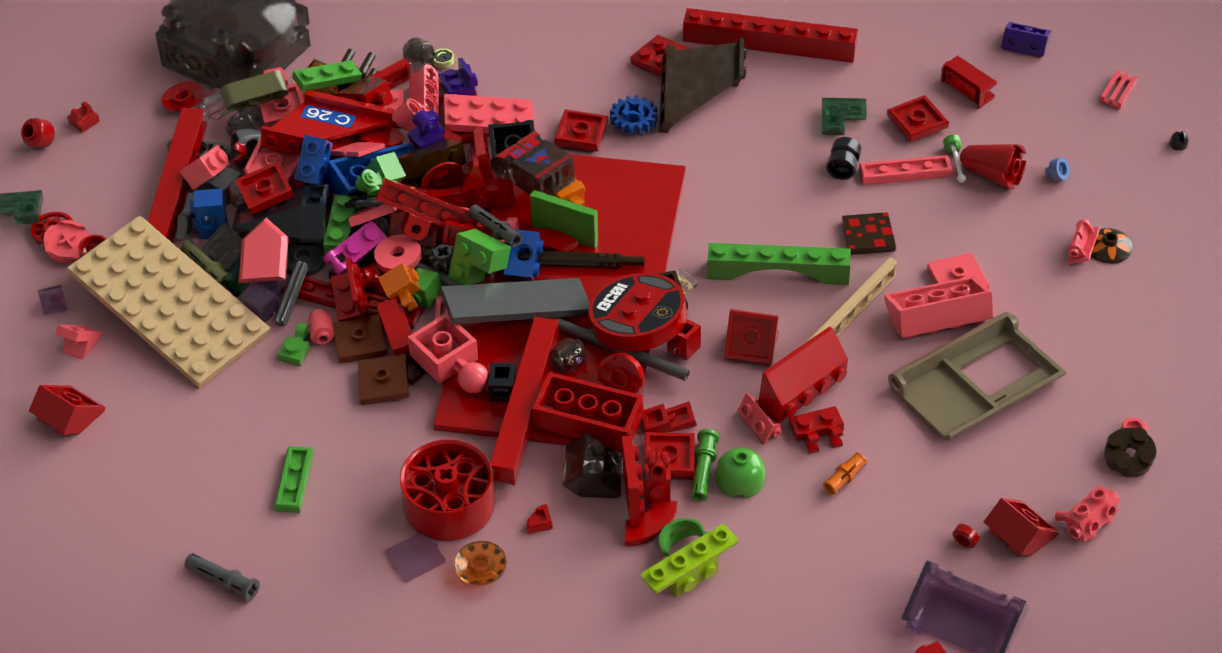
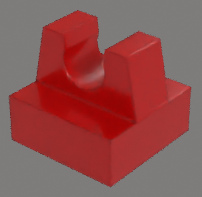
(83, 117)

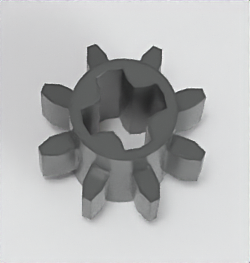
(442, 258)

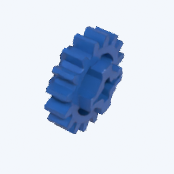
(633, 115)

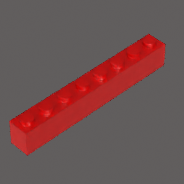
(771, 34)

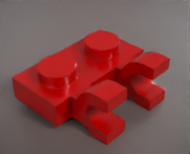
(815, 424)

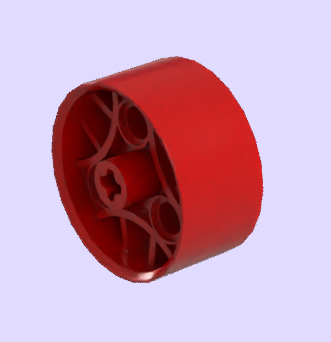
(444, 479)

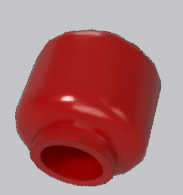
(37, 133)

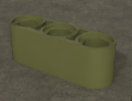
(254, 91)

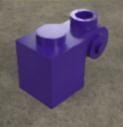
(427, 129)

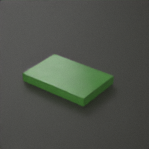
(564, 216)

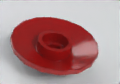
(182, 95)
(442, 176)

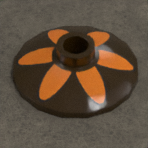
(1112, 246)

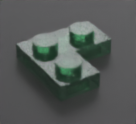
(838, 110)
(25, 204)

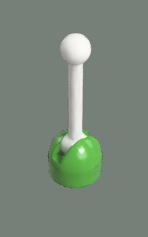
(954, 149)

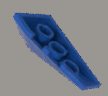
(344, 171)

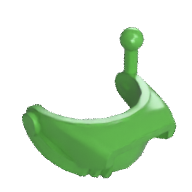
(677, 530)

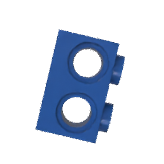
(313, 160)

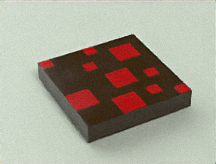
(868, 233)

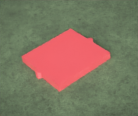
(357, 149)

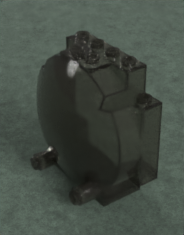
(231, 38)

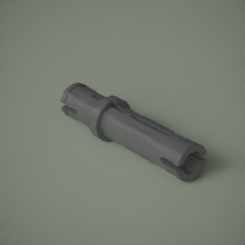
(500, 229)

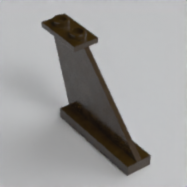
(695, 77)

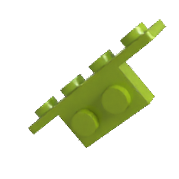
(691, 563)

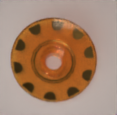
(480, 555)

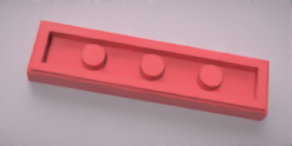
(905, 169)

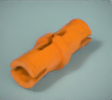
(844, 473)

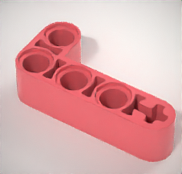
(422, 96)

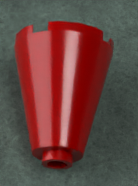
(996, 162)

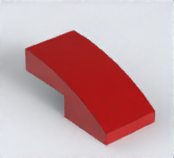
(669, 420)

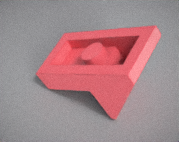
(78, 339)

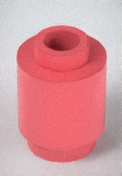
(320, 327)

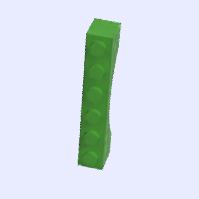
(823, 263)

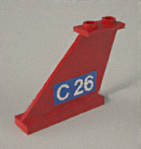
(325, 118)

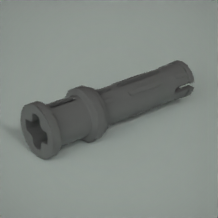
(231, 580)

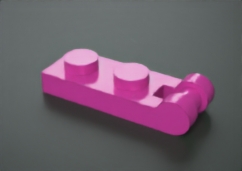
(355, 247)

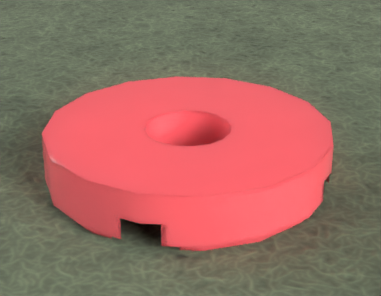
(397, 244)

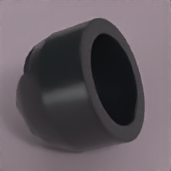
(1175, 140)

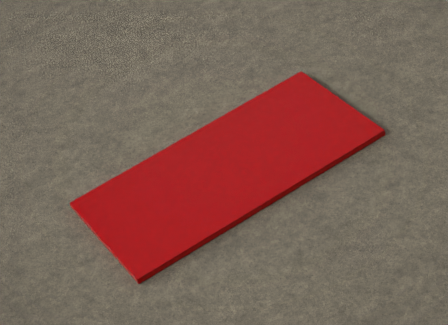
(635, 218)

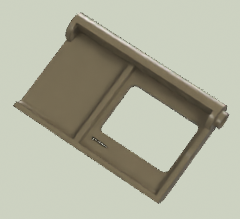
(949, 398)

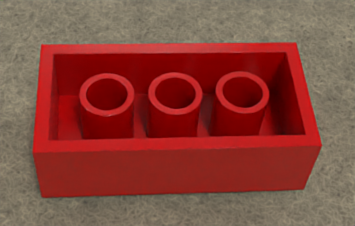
(583, 407)

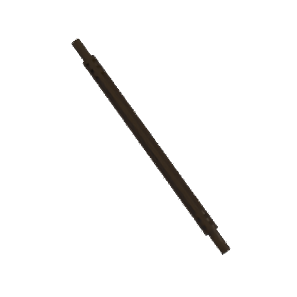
(570, 258)

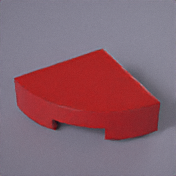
(539, 520)

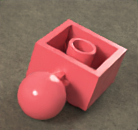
(447, 350)

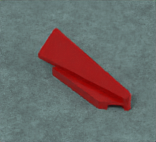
(477, 163)

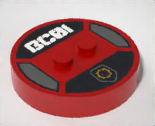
(638, 312)

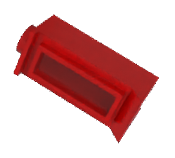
(968, 80)
(395, 324)

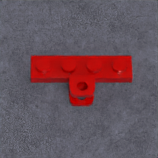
(419, 208)

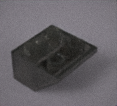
(592, 468)

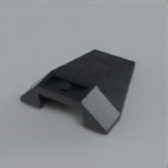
(297, 217)

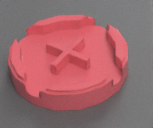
(63, 240)

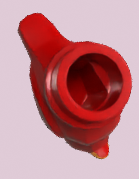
(371, 276)

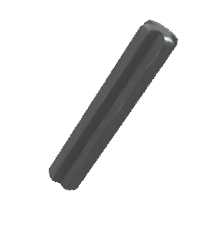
(291, 293)

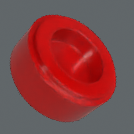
(965, 536)

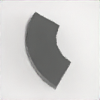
(185, 220)

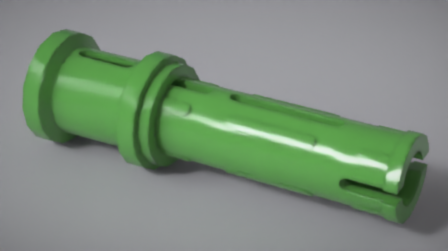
(705, 456)

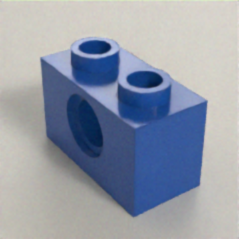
(209, 211)
(529, 269)

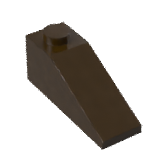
(422, 160)

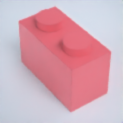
(205, 167)

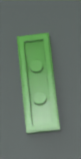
(294, 479)

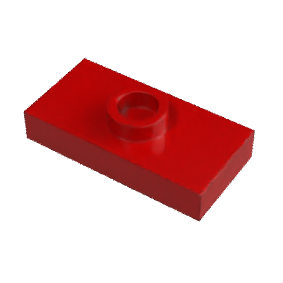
(395, 73)

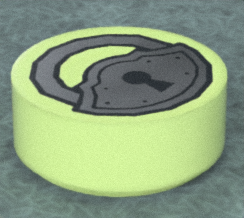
(443, 58)

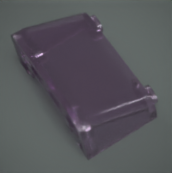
(963, 612)

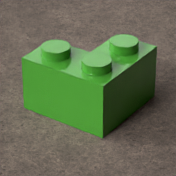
(475, 255)

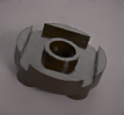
(1130, 438)

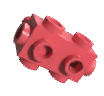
(1090, 514)

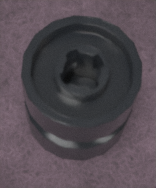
(843, 158)

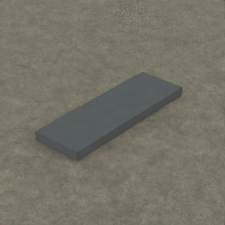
(515, 300)

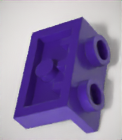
(1025, 39)
(459, 81)

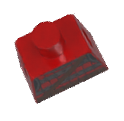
(369, 90)

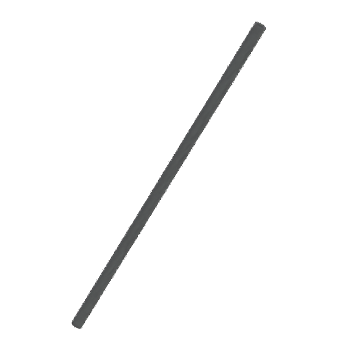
(588, 336)

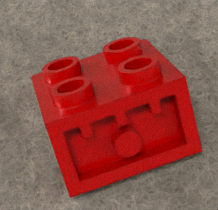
(349, 293)

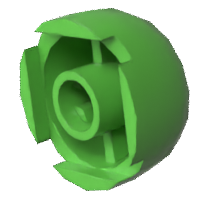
(740, 472)

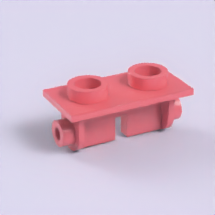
(1082, 242)
(757, 419)

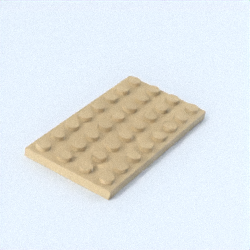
(169, 301)

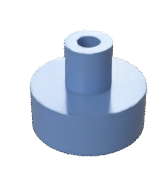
(1058, 169)

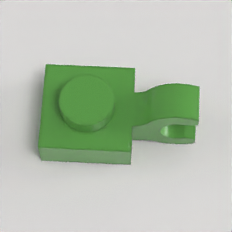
(295, 349)

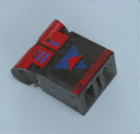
(535, 165)

